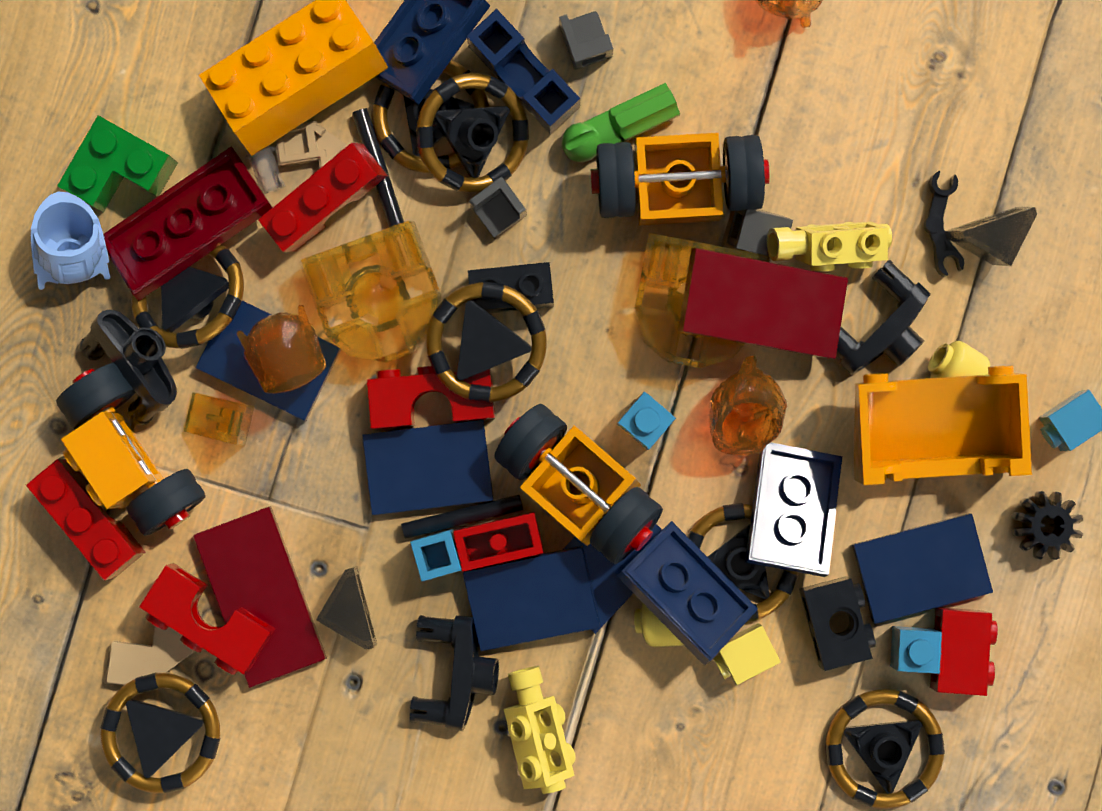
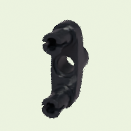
(895, 334)
(138, 358)
(469, 675)

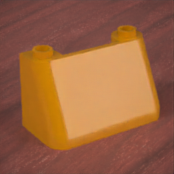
(941, 426)

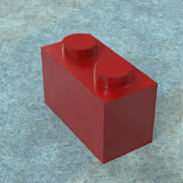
(498, 541)
(965, 651)

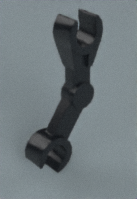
(935, 226)

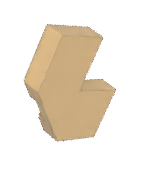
(307, 145)
(136, 660)

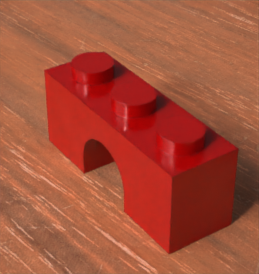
(313, 202)
(395, 396)
(96, 534)
(174, 604)

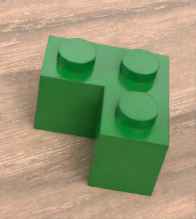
(107, 158)

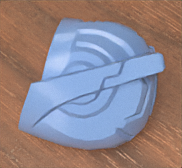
(59, 228)

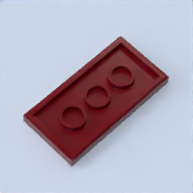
(185, 223)
(763, 304)
(254, 571)

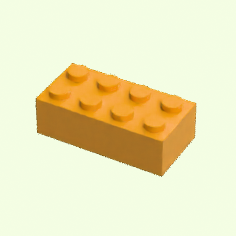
(293, 72)

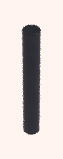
(384, 188)
(462, 516)

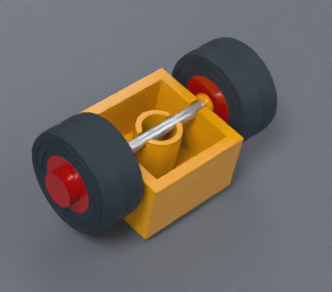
(680, 177)
(114, 458)
(578, 483)

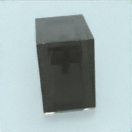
(995, 236)
(348, 611)

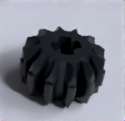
(1063, 525)

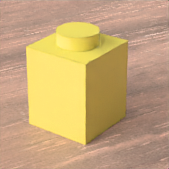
(746, 655)

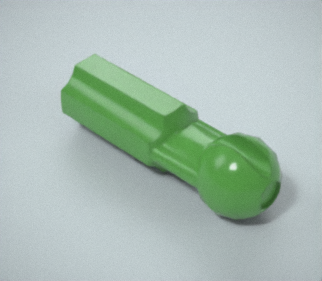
(620, 123)

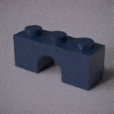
(514, 64)

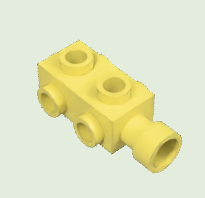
(831, 244)
(538, 734)

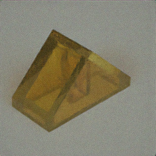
(219, 419)

